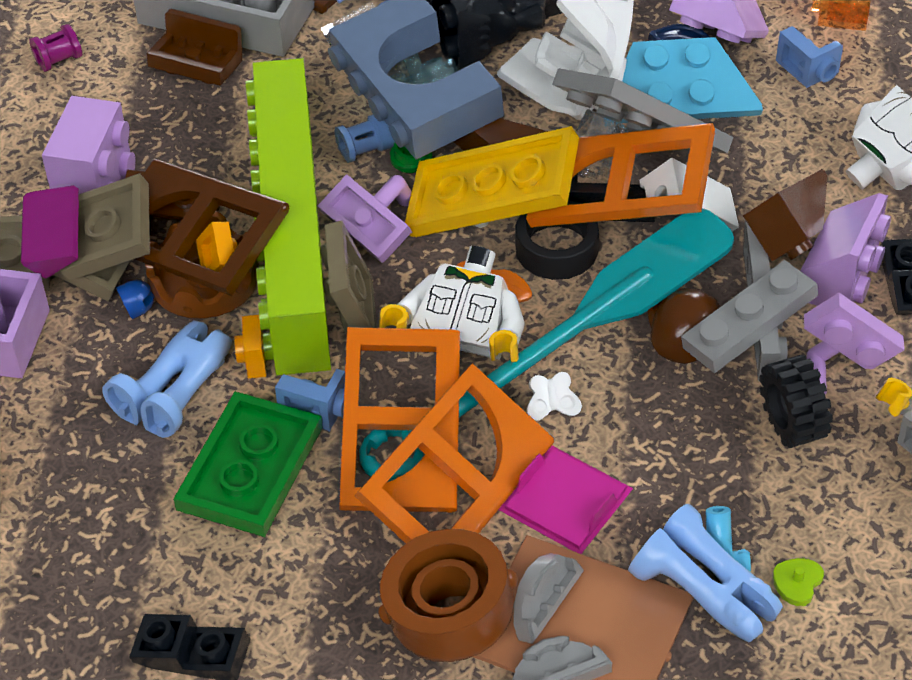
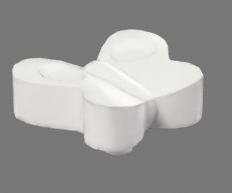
(551, 396)

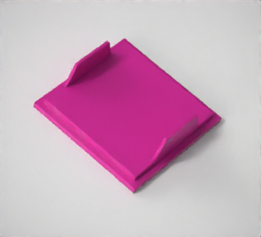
(565, 499)

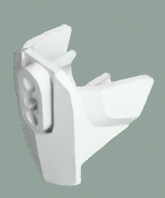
(600, 39)

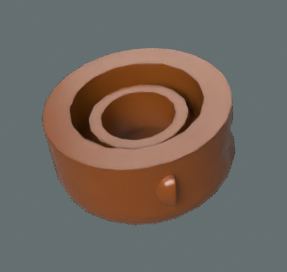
(442, 567)

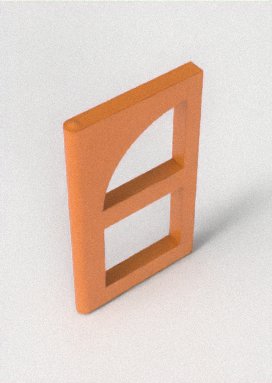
(623, 149)
(517, 444)
(425, 485)

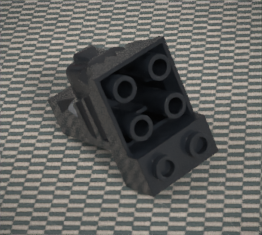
(475, 26)

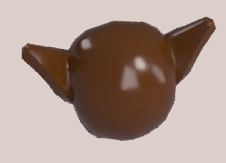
(674, 318)

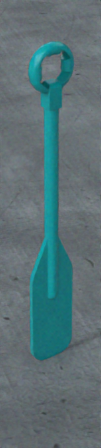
(618, 293)

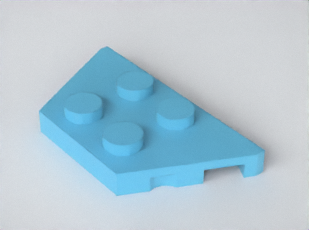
(691, 77)

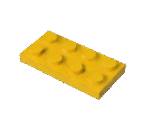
(492, 182)

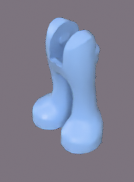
(188, 353)
(725, 601)

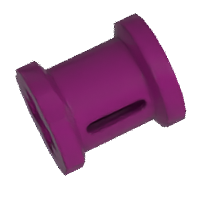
(55, 47)

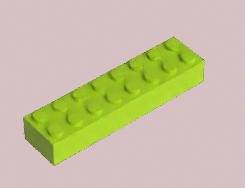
(293, 255)

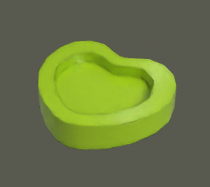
(797, 579)

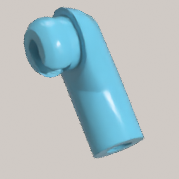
(719, 527)

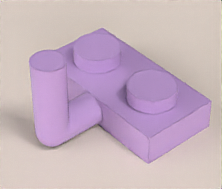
(367, 215)
(851, 331)

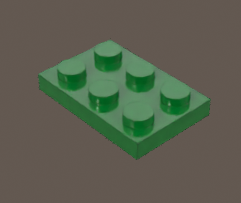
(248, 464)

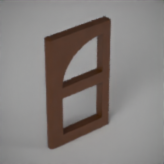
(175, 183)

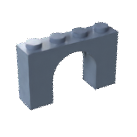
(417, 114)

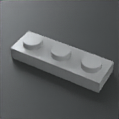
(749, 316)

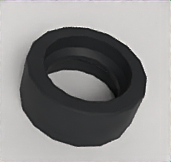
(556, 263)

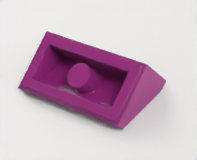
(50, 229)

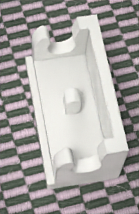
(669, 180)

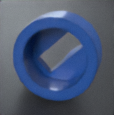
(136, 297)

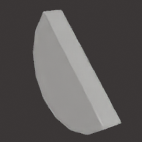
(542, 592)
(562, 660)

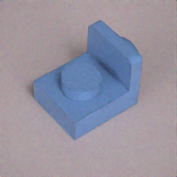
(805, 59)
(314, 398)

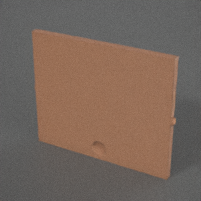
(605, 608)

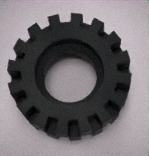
(795, 400)

